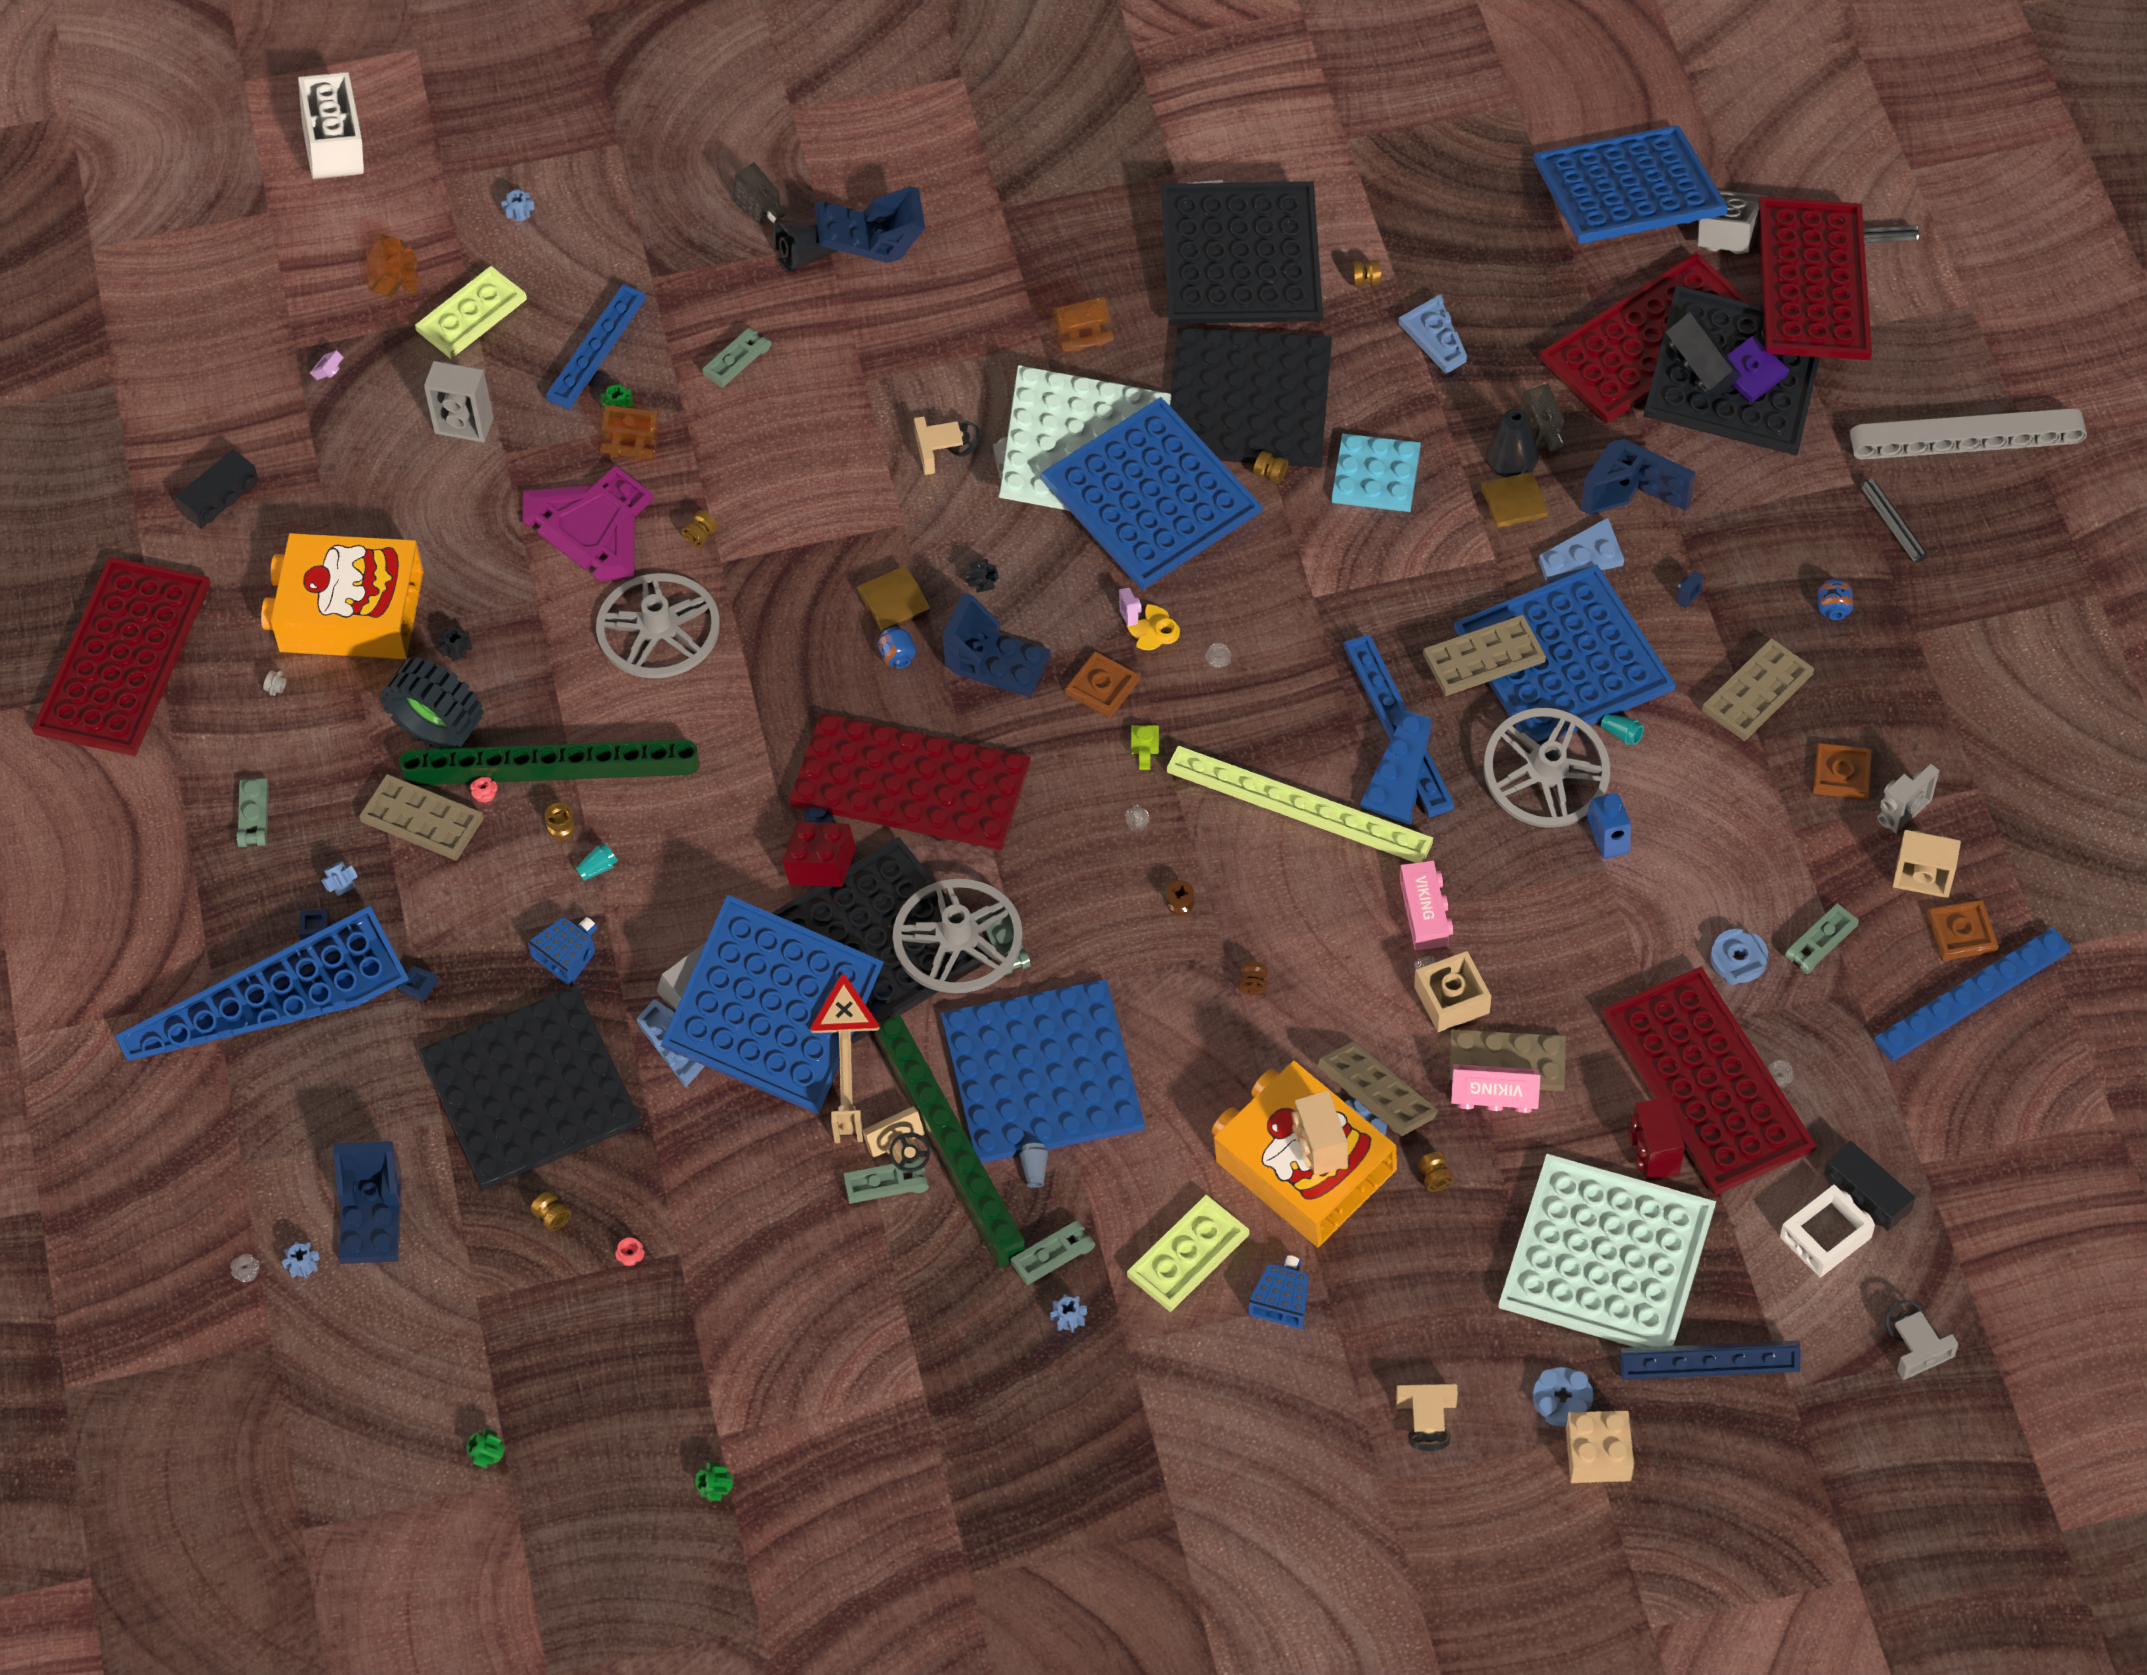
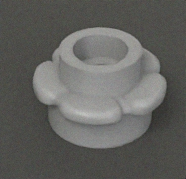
(274, 682)

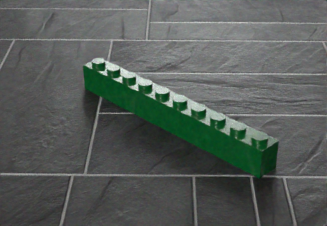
(949, 1140)

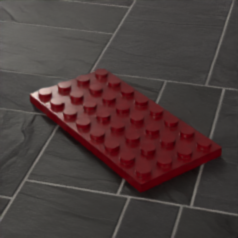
(1814, 278)
(1616, 352)
(121, 656)
(911, 781)
(1719, 1088)

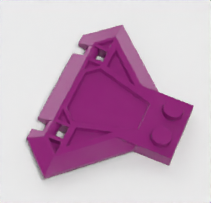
(591, 522)

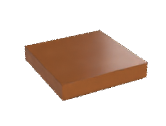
(1102, 684)
(1842, 771)
(1962, 930)

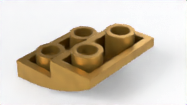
(1514, 499)
(893, 598)

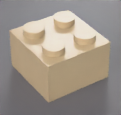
(1926, 863)
(1452, 991)
(1320, 1133)
(1599, 1446)

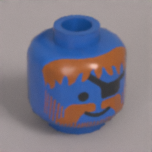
(1835, 599)
(896, 647)

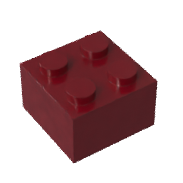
(819, 854)
(1656, 1139)

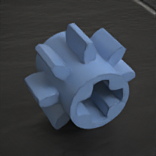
(518, 205)
(339, 878)
(299, 1252)
(1068, 1313)

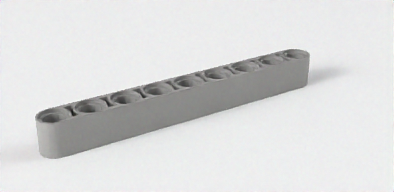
(1968, 434)

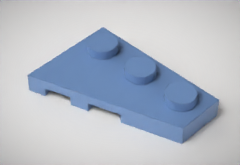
(1433, 331)
(1589, 548)
(654, 1023)

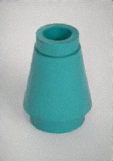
(1624, 729)
(597, 862)

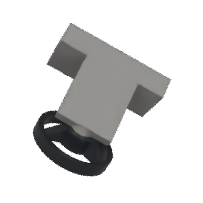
(1920, 1338)

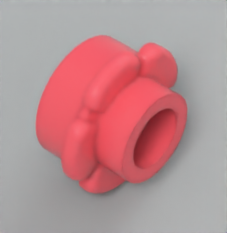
(486, 794)
(626, 1245)

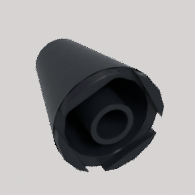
(798, 244)
(1513, 445)

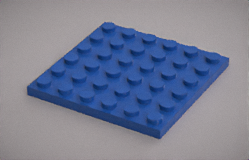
(1629, 184)
(1151, 493)
(1592, 652)
(758, 998)
(1042, 1070)

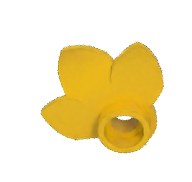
(1151, 630)

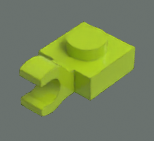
(1145, 742)

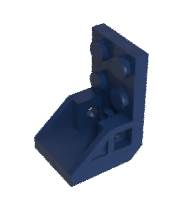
(878, 233)
(1639, 470)
(982, 654)
(369, 1201)

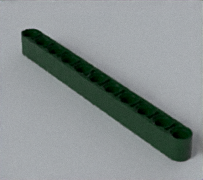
(562, 758)

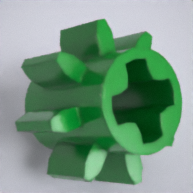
(617, 396)
(485, 1448)
(713, 1481)

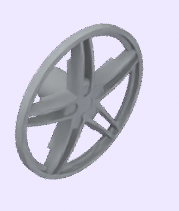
(658, 623)
(1545, 765)
(957, 933)

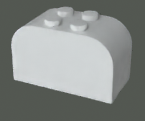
(330, 126)

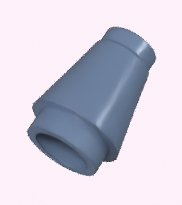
(1034, 1163)

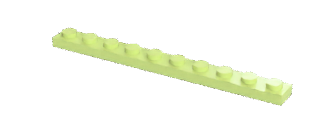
(1300, 805)

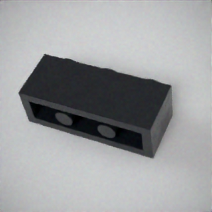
(1703, 354)
(217, 488)
(1869, 1186)

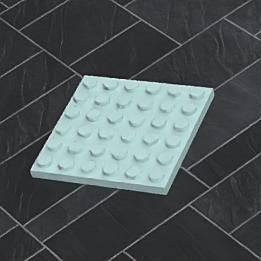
(1053, 419)
(1607, 1254)

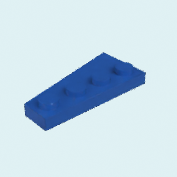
(1397, 776)

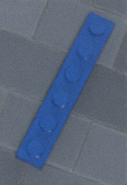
(595, 347)

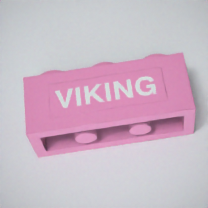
(1425, 905)
(1495, 1087)

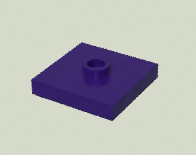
(1757, 368)

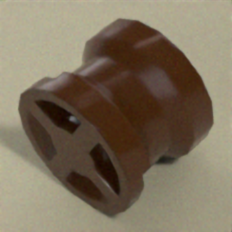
(1182, 904)
(1253, 978)

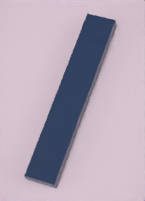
(1710, 1360)

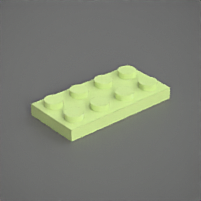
(471, 312)
(1188, 1253)

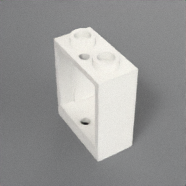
(1809, 1249)

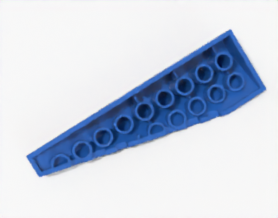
(309, 979)

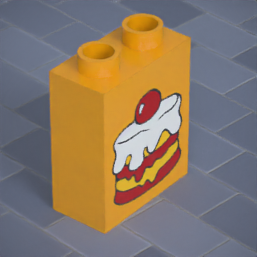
(344, 596)
(1267, 1159)

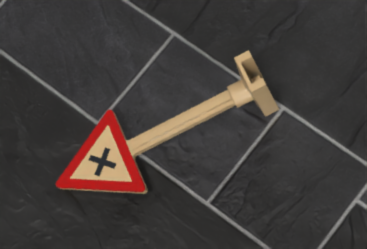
(843, 1014)

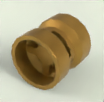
(1372, 273)
(1270, 467)
(701, 526)
(559, 821)
(1435, 1171)
(551, 1211)

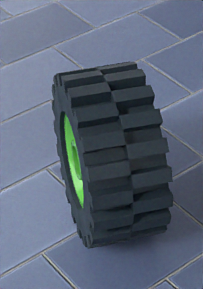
(431, 704)

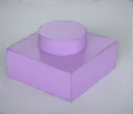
(327, 365)
(1129, 606)

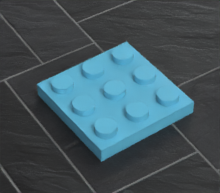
(1376, 472)

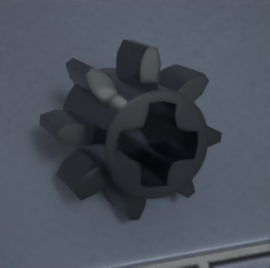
(982, 575)
(455, 643)

